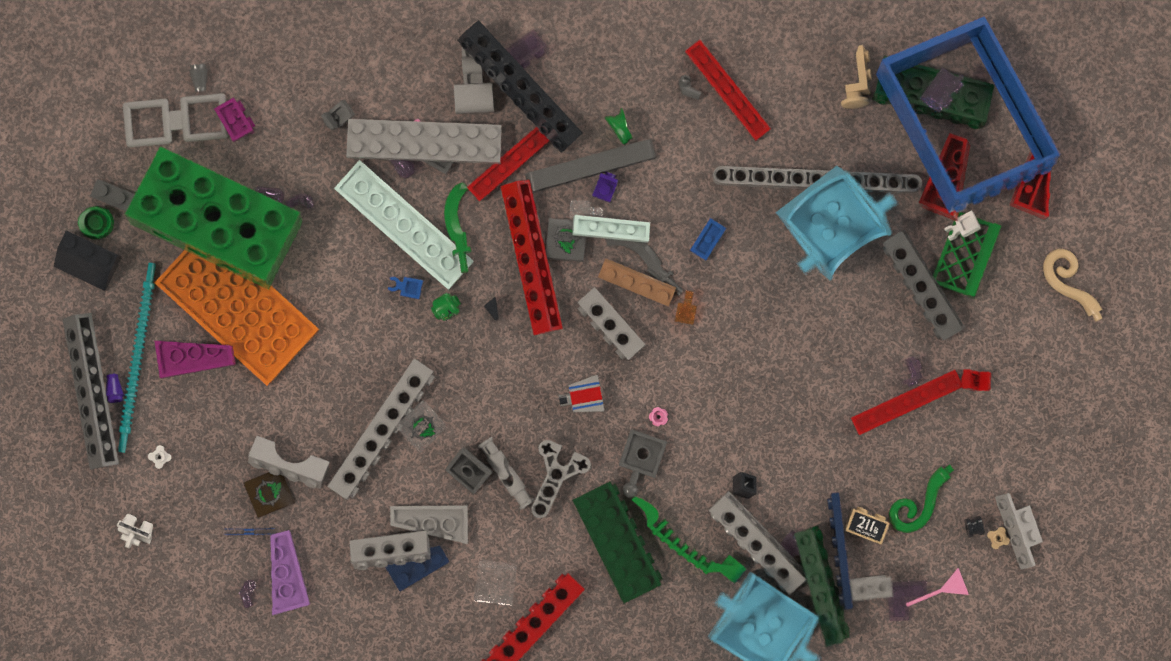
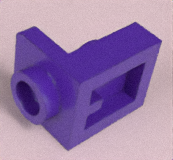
(605, 187)

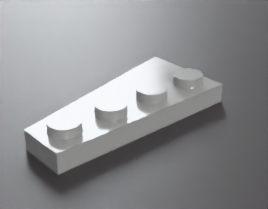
(438, 521)

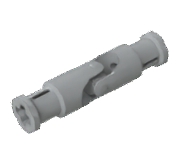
(500, 465)

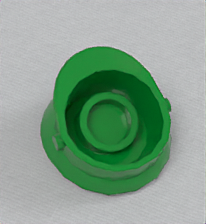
(619, 127)
(96, 222)

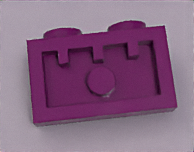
(234, 120)

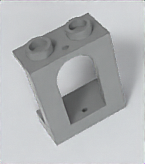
(870, 587)

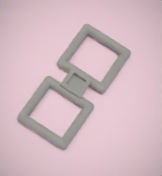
(172, 120)

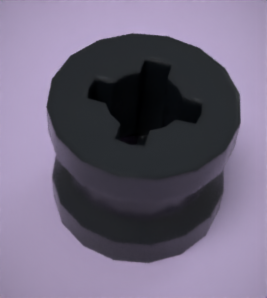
(974, 526)

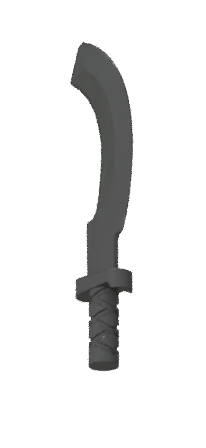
(650, 259)

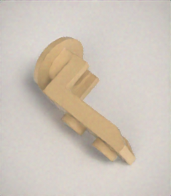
(855, 91)

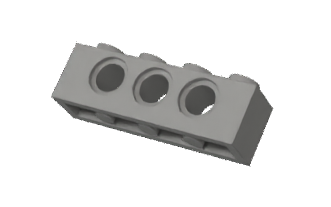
(593, 299)
(380, 545)

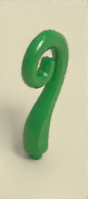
(937, 479)

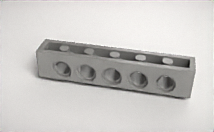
(756, 531)

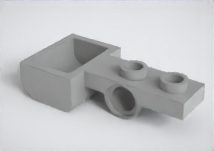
(474, 94)

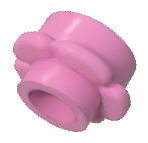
(653, 416)

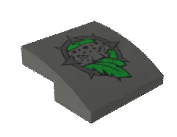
(561, 242)

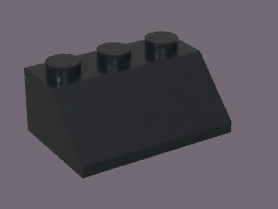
(86, 260)

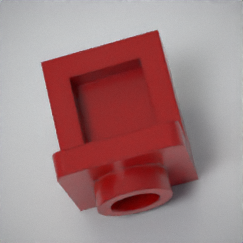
(976, 380)

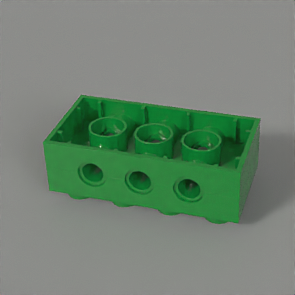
(217, 241)

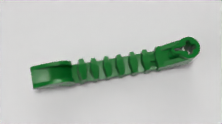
(729, 568)

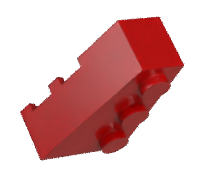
(1033, 195)

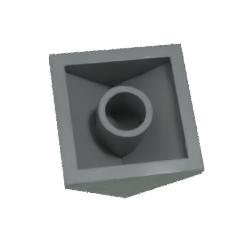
(468, 470)

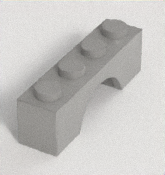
(310, 471)

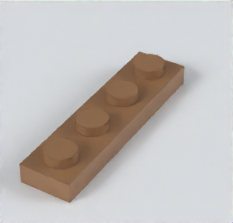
(637, 282)

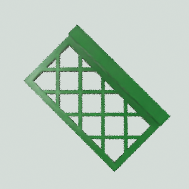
(979, 266)

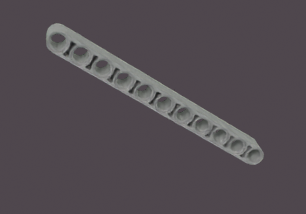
(864, 177)

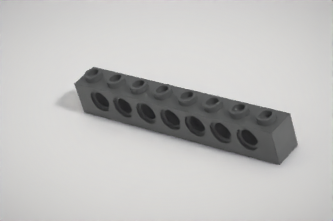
(90, 391)

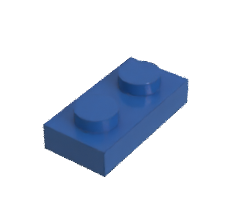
(707, 239)

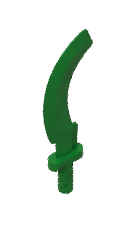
(453, 225)

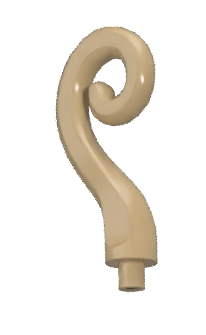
(1089, 303)

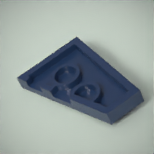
(412, 572)

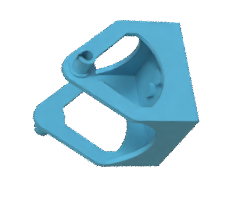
(834, 220)
(763, 624)

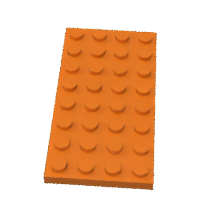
(239, 313)

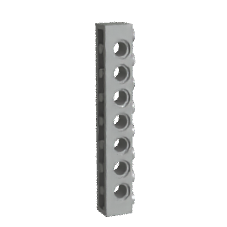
(339, 482)

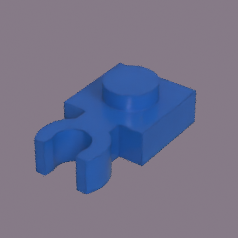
(409, 287)

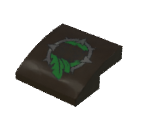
(268, 493)

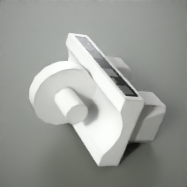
(142, 534)

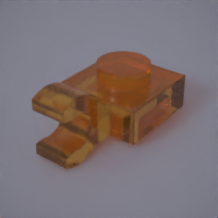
(685, 311)

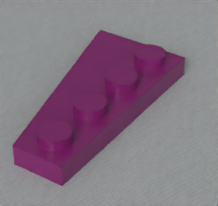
(188, 358)

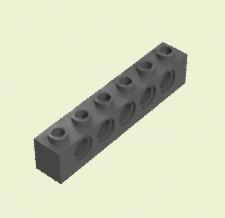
(933, 289)

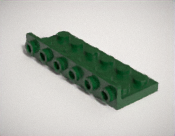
(968, 106)
(617, 542)
(822, 586)

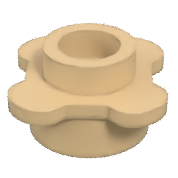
(992, 535)

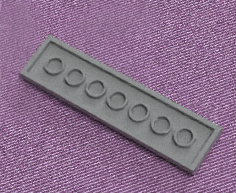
(424, 141)

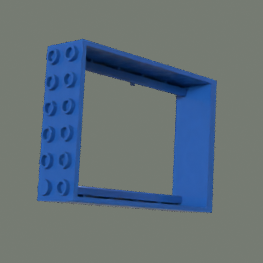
(1011, 91)

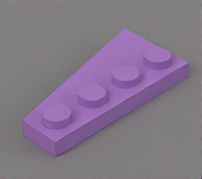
(286, 575)

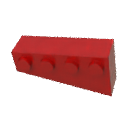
(954, 160)

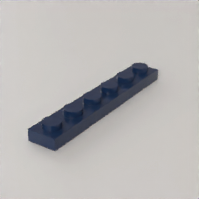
(840, 560)

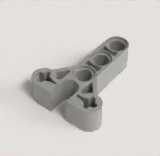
(551, 464)

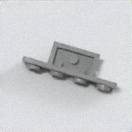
(1020, 528)

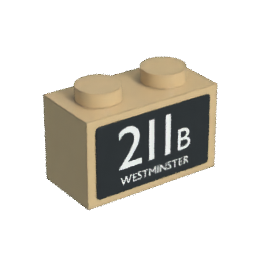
(866, 525)

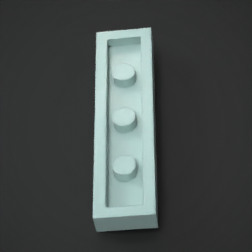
(611, 228)

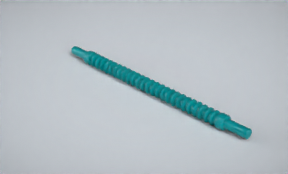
(148, 286)

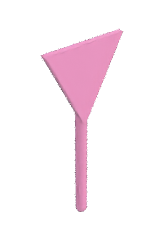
(953, 585)

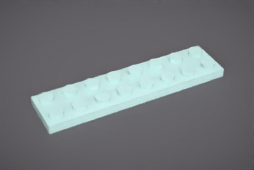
(402, 223)

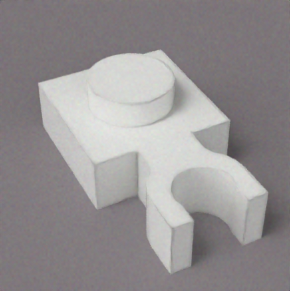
(964, 225)

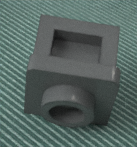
(338, 115)

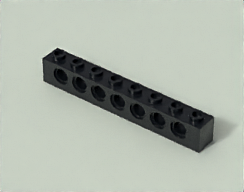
(517, 77)

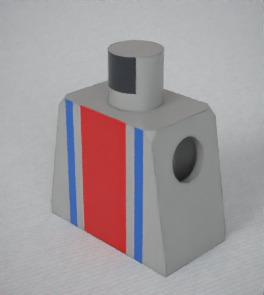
(584, 396)

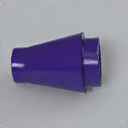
(113, 389)

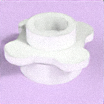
(164, 457)

